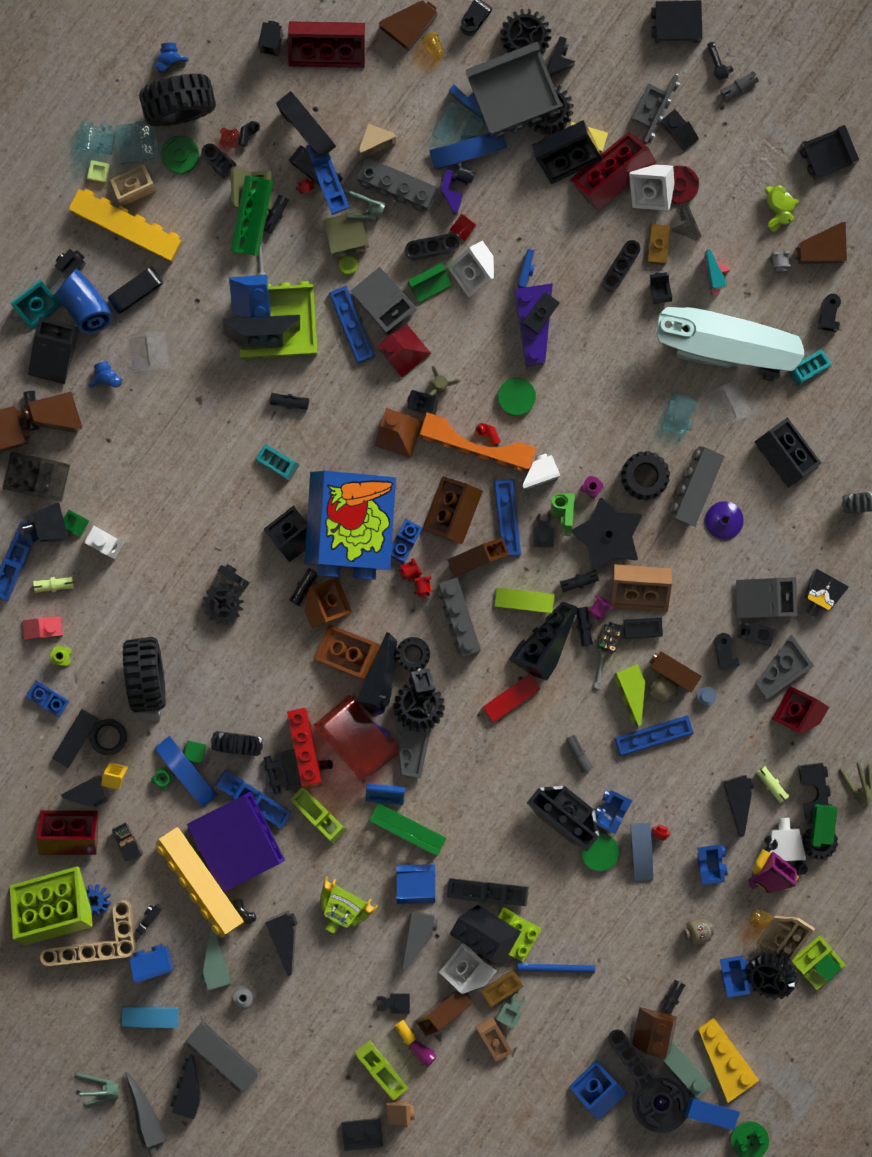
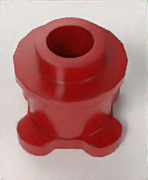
(409, 570)
(422, 586)

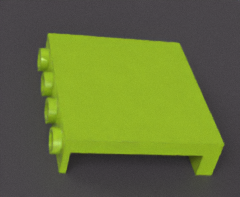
(291, 300)

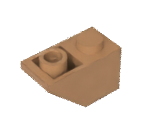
(400, 1112)

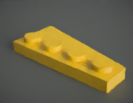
(729, 1065)

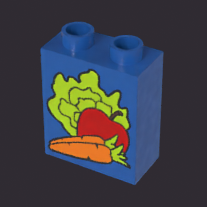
(349, 523)

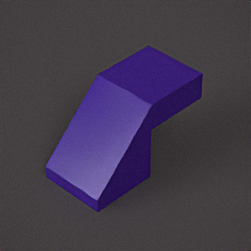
(452, 198)

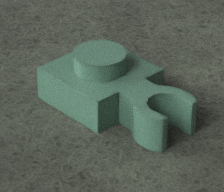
(510, 1013)

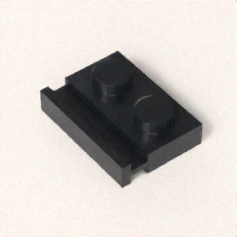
(362, 1134)

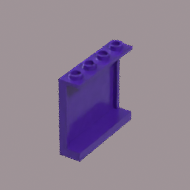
(235, 842)

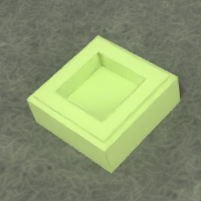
(98, 171)

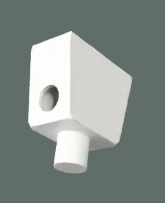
(103, 542)
(789, 841)

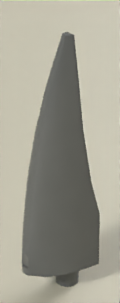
(147, 1123)

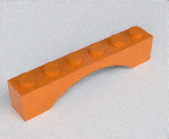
(438, 429)

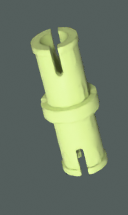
(53, 584)
(772, 784)

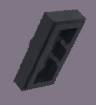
(540, 312)
(643, 628)

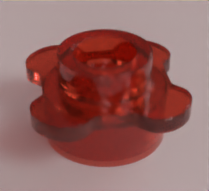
(229, 142)

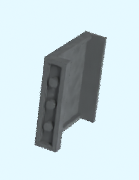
(514, 90)

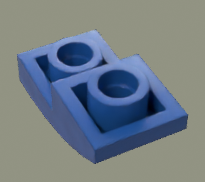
(405, 541)
(47, 698)

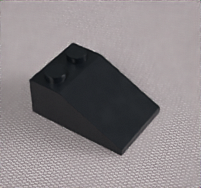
(283, 933)

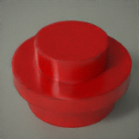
(305, 186)
(660, 832)

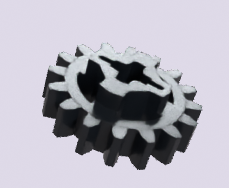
(228, 596)

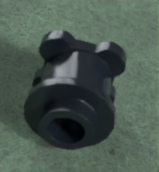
(463, 174)

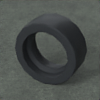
(108, 751)

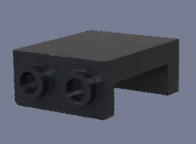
(677, 21)
(829, 153)

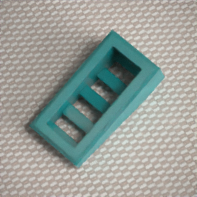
(715, 276)
(799, 374)
(290, 470)

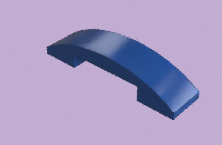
(466, 150)
(329, 182)
(185, 771)

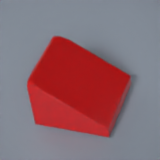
(463, 227)

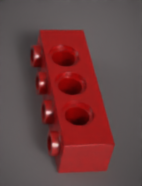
(305, 748)

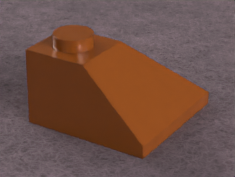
(398, 433)
(326, 603)

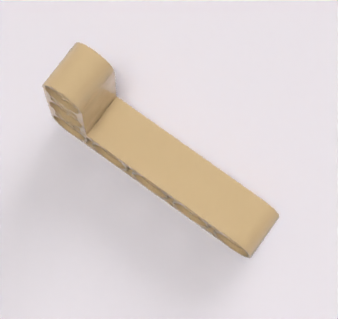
(117, 952)

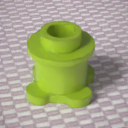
(66, 654)

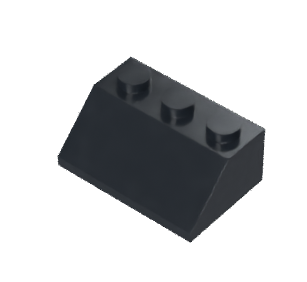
(567, 152)
(787, 452)
(485, 934)

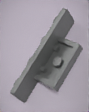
(651, 106)

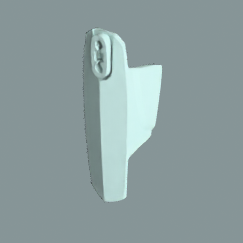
(727, 340)

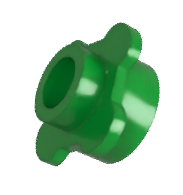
(157, 778)

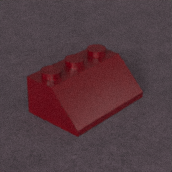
(67, 832)

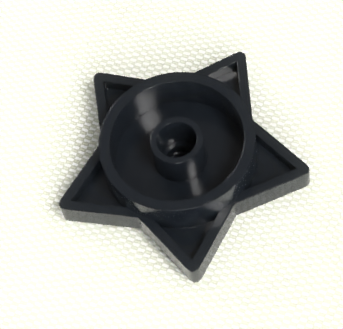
(603, 548)

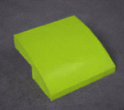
(811, 956)

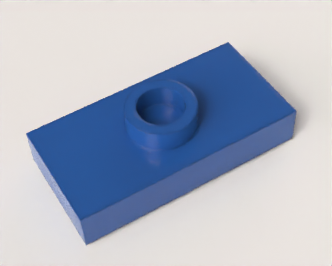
(527, 269)
(385, 794)

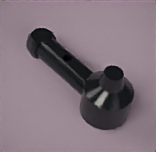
(720, 71)

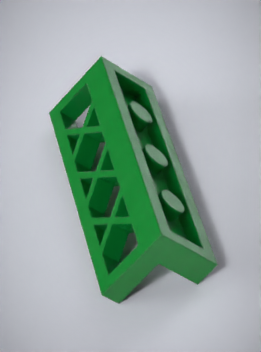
(254, 215)
(408, 829)

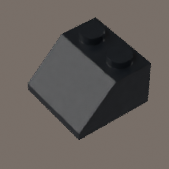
(288, 533)
(88, 793)

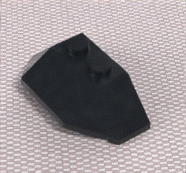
(261, 331)
(566, 814)

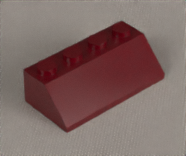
(326, 44)
(611, 175)

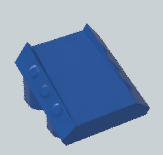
(415, 883)

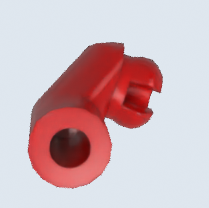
(488, 431)

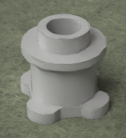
(780, 261)
(250, 994)

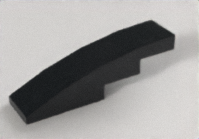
(487, 892)

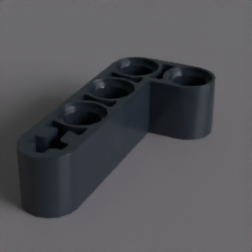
(305, 124)

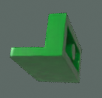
(430, 282)
(823, 825)

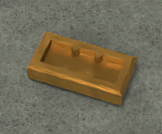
(658, 243)

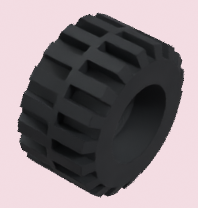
(659, 466)

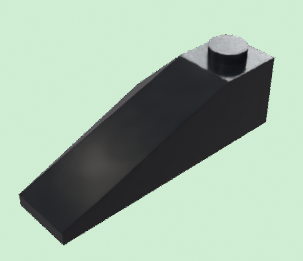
(544, 647)
(378, 685)

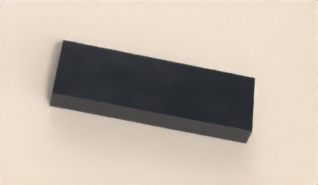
(75, 738)

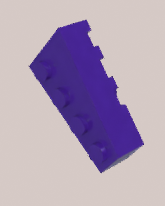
(533, 344)

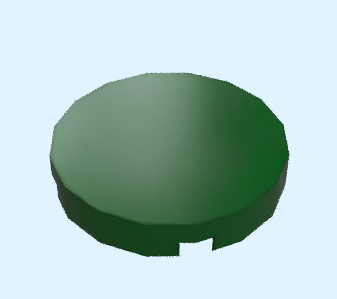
(180, 154)
(516, 396)
(602, 853)

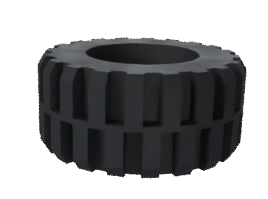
(177, 99)
(144, 674)

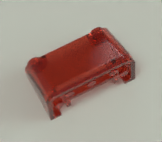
(356, 738)

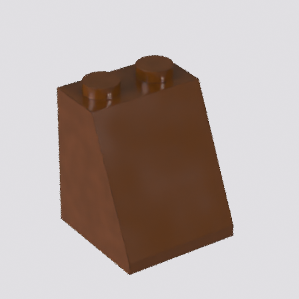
(11, 429)

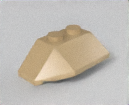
(785, 936)

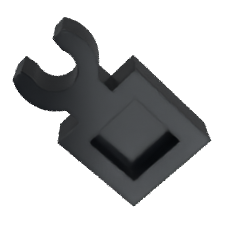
(543, 536)
(229, 572)
(151, 913)
(397, 1003)

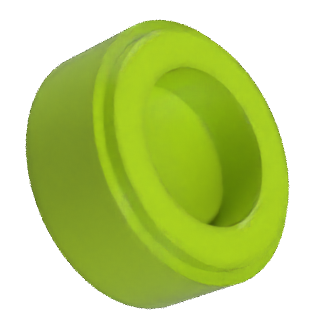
(348, 265)

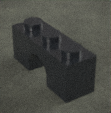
(814, 774)

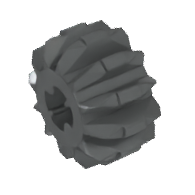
(857, 502)

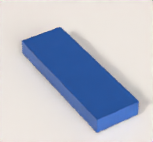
(711, 1113)

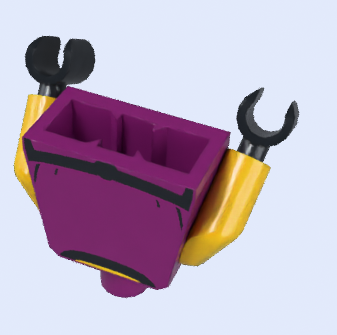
(773, 872)

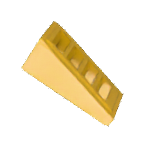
(114, 776)

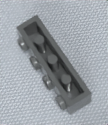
(396, 183)
(696, 486)
(459, 616)
(222, 1056)

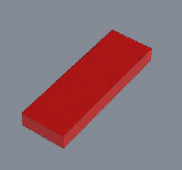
(511, 698)

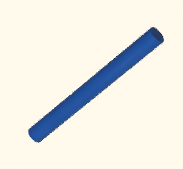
(556, 968)

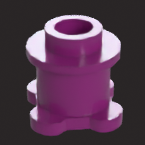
(592, 493)
(600, 608)

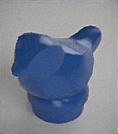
(168, 57)
(105, 375)

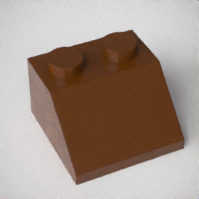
(654, 1032)

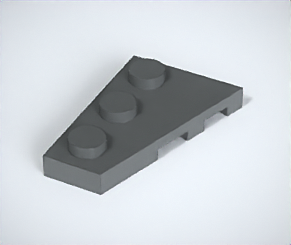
(784, 668)
(412, 749)

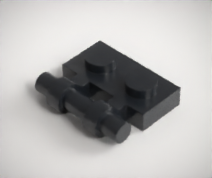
(288, 768)

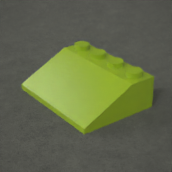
(49, 906)

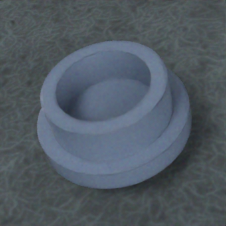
(706, 696)

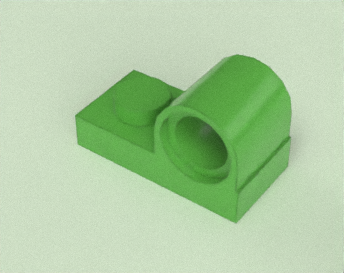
(565, 512)

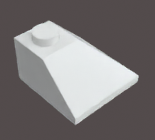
(652, 187)
(473, 268)
(541, 472)
(467, 970)

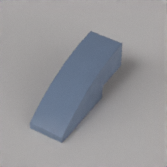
(641, 851)

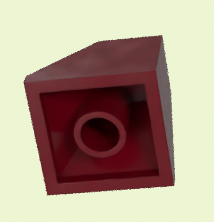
(403, 350)
(800, 711)

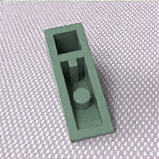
(215, 966)
(687, 1071)

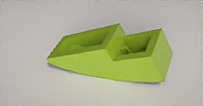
(524, 600)
(318, 815)
(381, 1070)

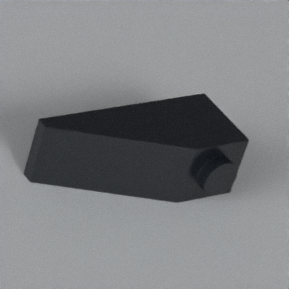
(739, 798)

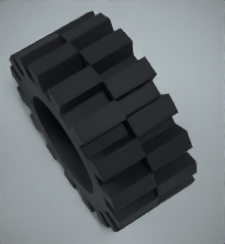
(412, 642)
(818, 853)

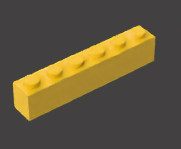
(125, 225)
(198, 882)

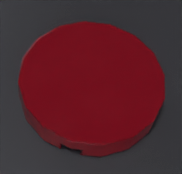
(685, 184)

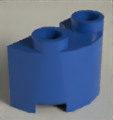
(612, 810)
(711, 864)
(734, 976)

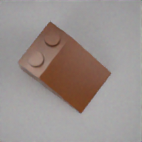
(347, 652)

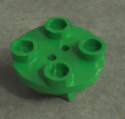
(758, 1137)

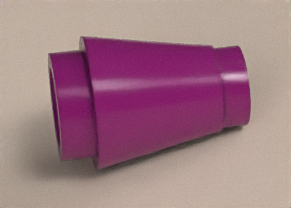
(422, 1053)

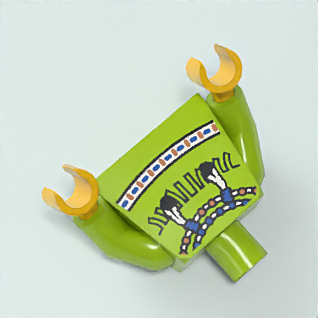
(343, 907)

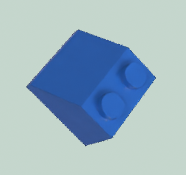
(250, 296)
(151, 963)
(597, 1090)

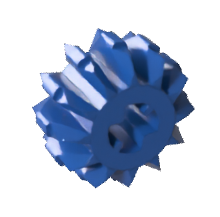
(102, 899)

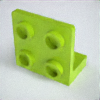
(527, 937)

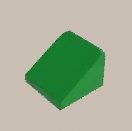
(75, 523)
(827, 967)

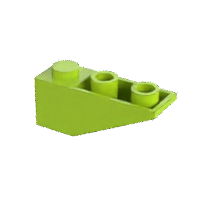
(633, 688)

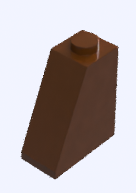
(409, 23)
(824, 247)
(54, 412)
(478, 557)
(675, 671)
(443, 1012)

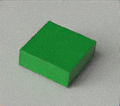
(195, 751)

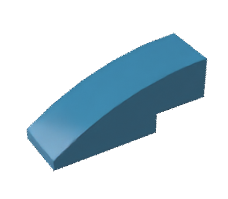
(150, 1016)

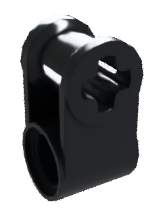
(476, 14)
(220, 162)

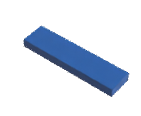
(351, 324)
(507, 515)
(654, 735)

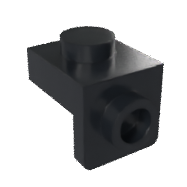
(65, 260)
(660, 288)
(422, 402)

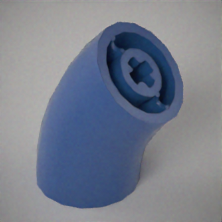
(84, 303)

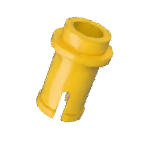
(405, 1032)

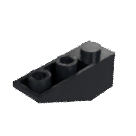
(189, 1094)

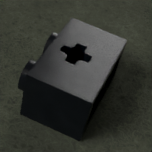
(270, 38)

